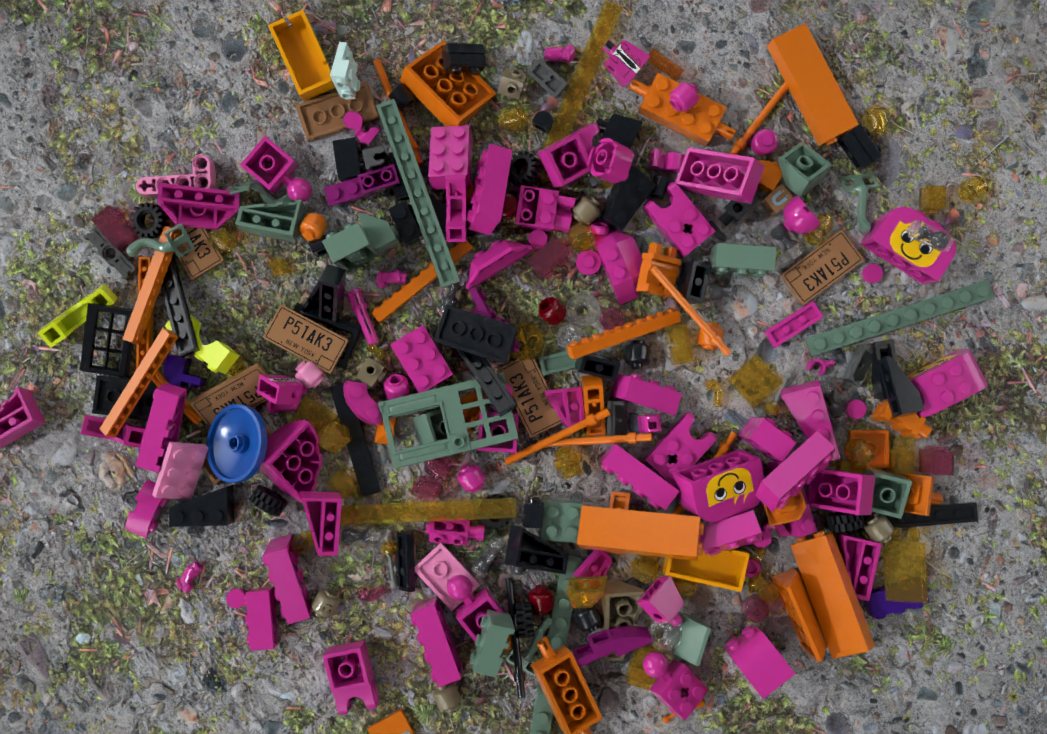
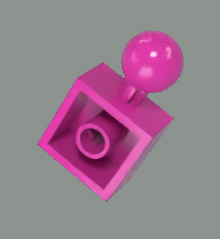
(279, 173)
(510, 446)
(474, 606)
(675, 684)

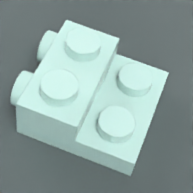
(344, 72)

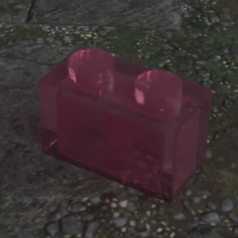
(115, 227)
(548, 258)
(936, 461)

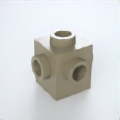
(513, 83)
(365, 371)

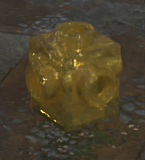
(334, 436)
(568, 462)

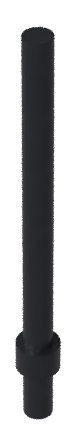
(519, 676)

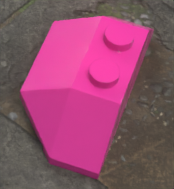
(197, 205)
(495, 260)
(620, 262)

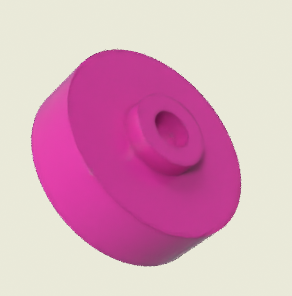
(588, 262)

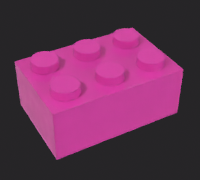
(450, 154)
(422, 359)
(767, 439)
(842, 492)

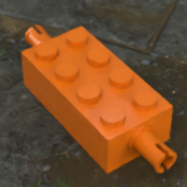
(695, 124)
(565, 689)

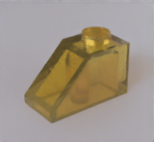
(586, 591)

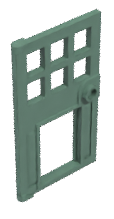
(454, 422)

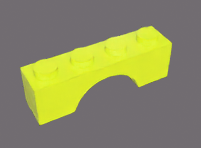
(75, 316)
(217, 354)

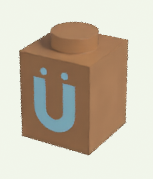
(777, 199)

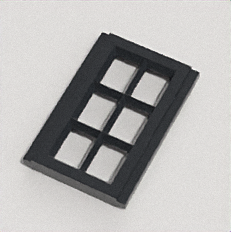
(342, 325)
(89, 341)

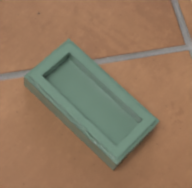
(556, 363)

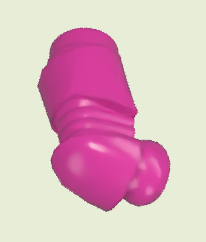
(556, 54)
(393, 276)
(273, 408)
(189, 575)

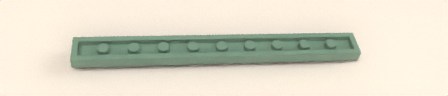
(418, 193)
(899, 317)
(557, 637)

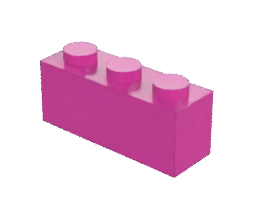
(261, 618)

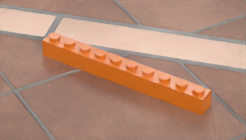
(417, 284)
(149, 291)
(623, 333)
(147, 339)
(138, 382)

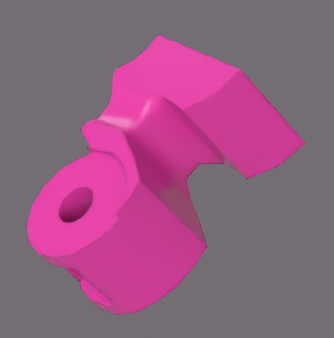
(354, 120)
(669, 161)
(563, 213)
(649, 423)
(766, 536)

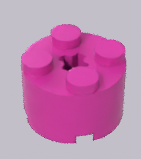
(610, 161)

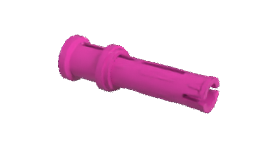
(357, 308)

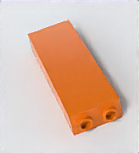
(812, 85)
(640, 532)
(832, 595)

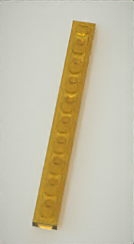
(582, 77)
(429, 511)

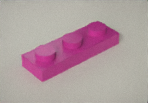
(793, 324)

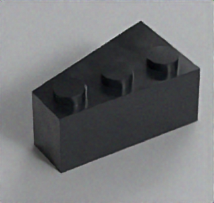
(626, 198)
(327, 296)
(206, 510)
(532, 552)

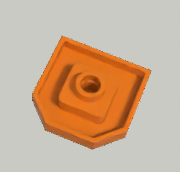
(921, 495)
(790, 513)

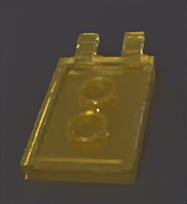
(905, 568)

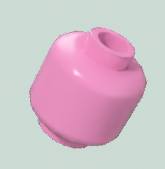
(309, 374)

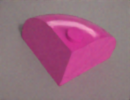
(293, 458)

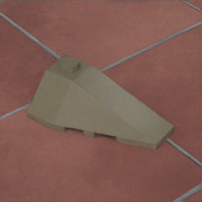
(620, 609)

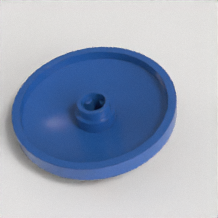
(236, 443)

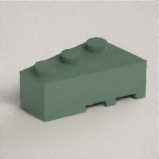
(272, 220)
(491, 643)

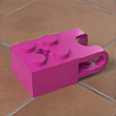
(575, 149)
(675, 217)
(682, 445)
(350, 675)

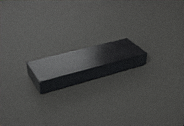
(405, 561)

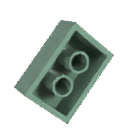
(742, 259)

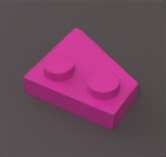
(567, 404)
(595, 565)

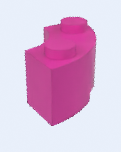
(361, 403)
(146, 512)

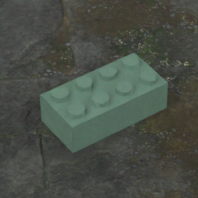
(350, 247)

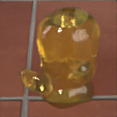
(825, 227)
(764, 588)

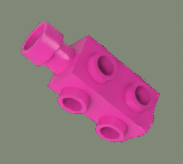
(454, 532)

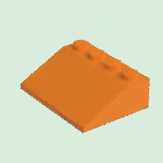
(448, 96)
(801, 612)

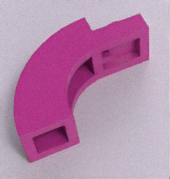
(456, 208)
(129, 434)

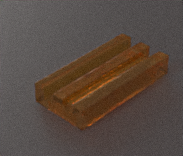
(665, 65)

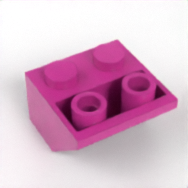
(537, 208)

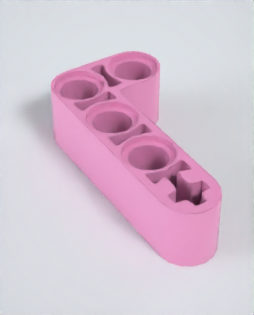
(195, 179)

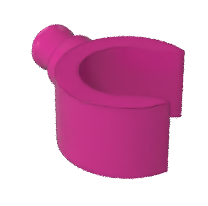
(823, 365)

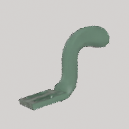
(260, 188)
(861, 190)
(170, 246)
(528, 656)

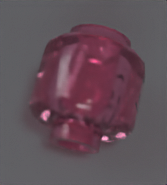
(603, 319)
(438, 468)
(426, 488)
(755, 608)

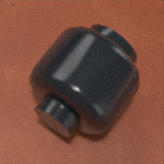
(637, 354)
(587, 618)

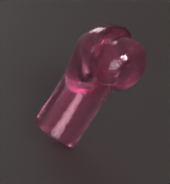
(371, 596)

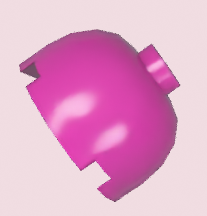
(799, 217)

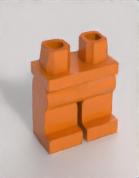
(666, 263)
(908, 425)

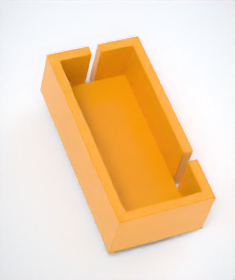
(302, 55)
(720, 570)

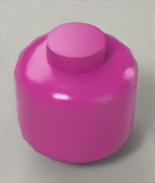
(684, 97)
(764, 142)
(396, 386)
(471, 477)

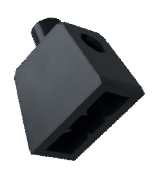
(620, 129)
(730, 215)

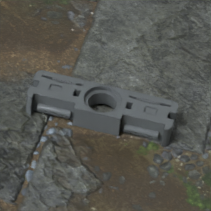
(120, 261)

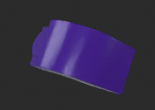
(177, 372)

